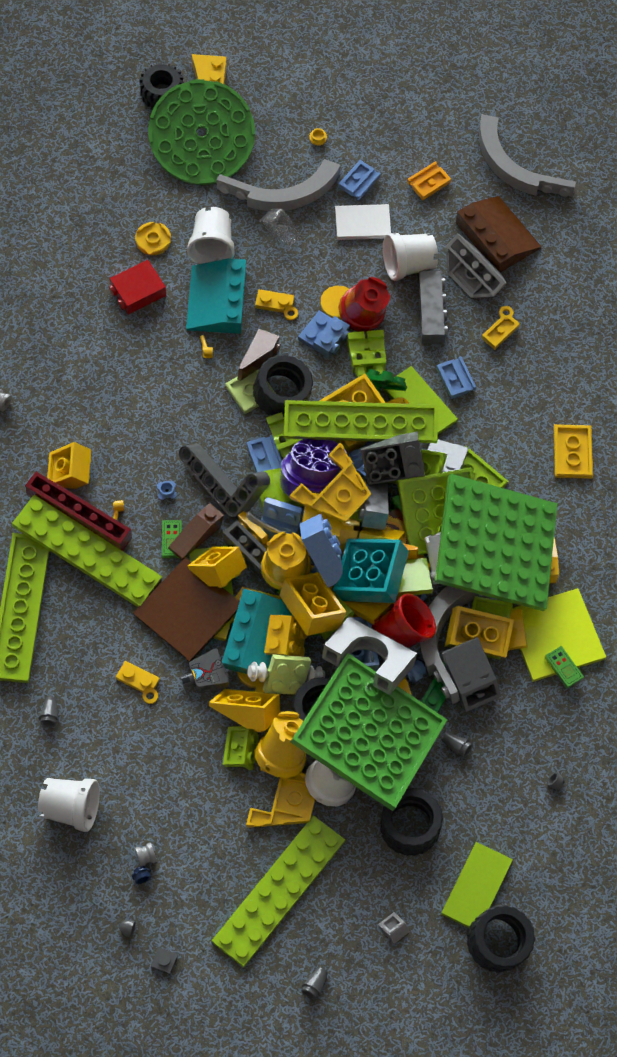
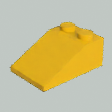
(491, 630)
(248, 708)

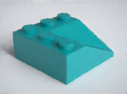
(371, 570)

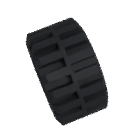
(158, 75)

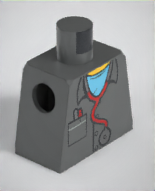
(206, 673)

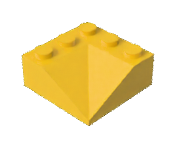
(356, 391)

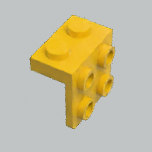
(284, 636)

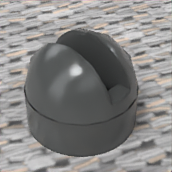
(556, 781)
(127, 927)

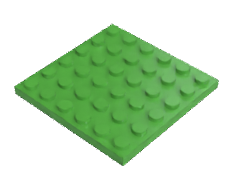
(496, 542)
(367, 733)

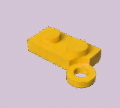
(276, 302)
(501, 328)
(254, 529)
(139, 680)

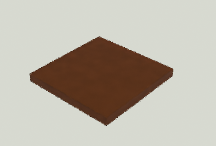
(187, 611)

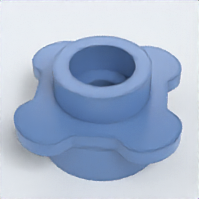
(162, 486)

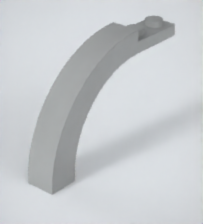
(511, 172)
(285, 198)
(441, 609)

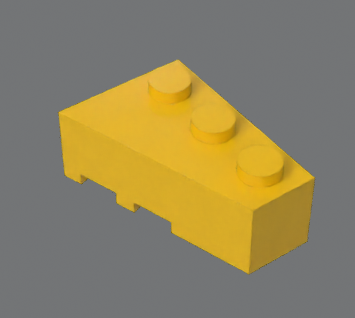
(209, 67)

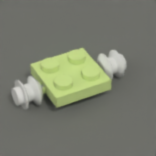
(284, 673)

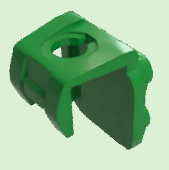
(386, 380)

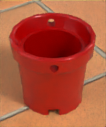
(364, 304)
(407, 621)

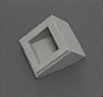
(394, 927)

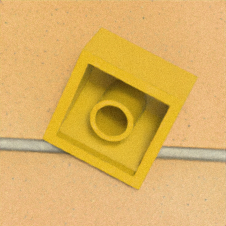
(70, 466)
(218, 565)

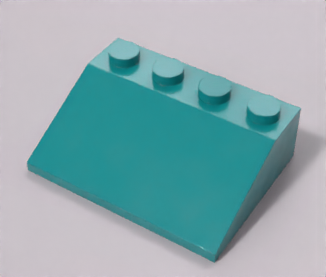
(217, 296)
(250, 630)

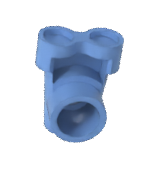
(416, 672)

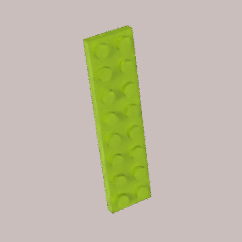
(359, 421)
(86, 551)
(21, 607)
(278, 891)

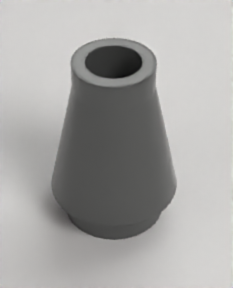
(49, 714)
(459, 745)
(313, 985)

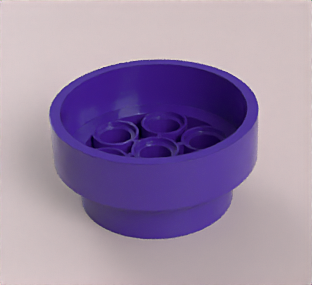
(309, 465)

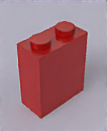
(137, 287)

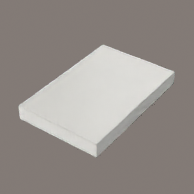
(362, 221)

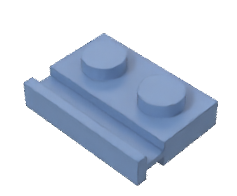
(359, 180)
(456, 377)
(264, 454)

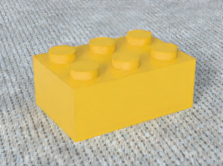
(312, 603)

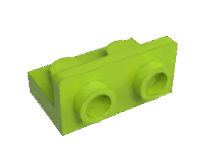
(240, 747)

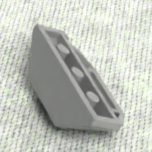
(471, 269)

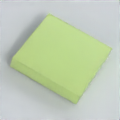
(243, 392)

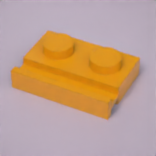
(429, 180)

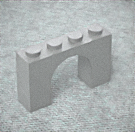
(356, 636)

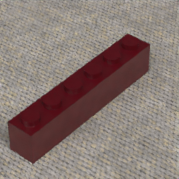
(79, 510)

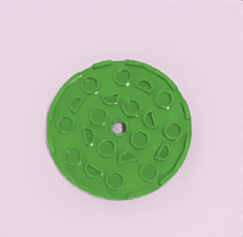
(206, 106)

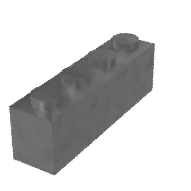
(431, 307)
(375, 509)

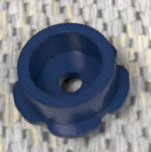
(141, 875)

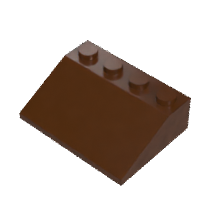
(496, 232)

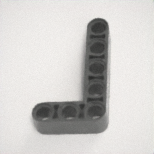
(219, 486)

